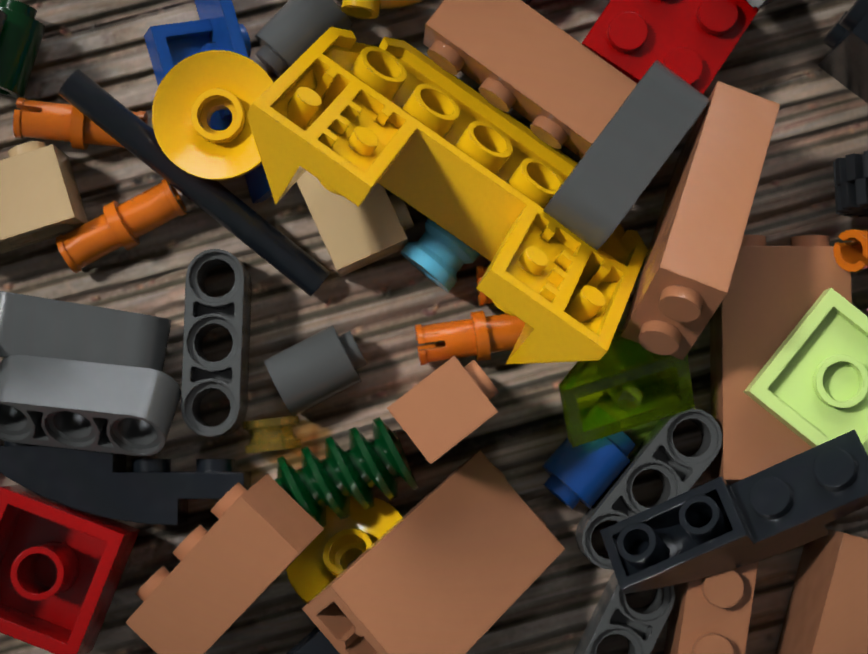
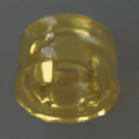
(272, 434)

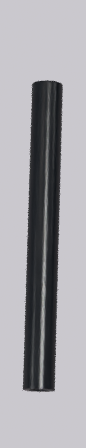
(206, 194)

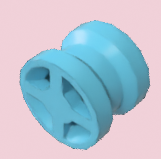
(439, 255)

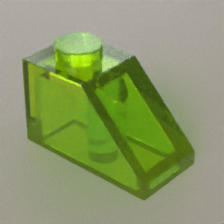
(623, 391)

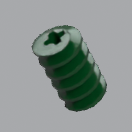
(347, 473)

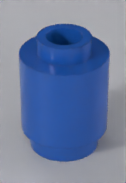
(587, 469)

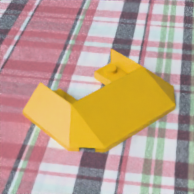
(476, 171)

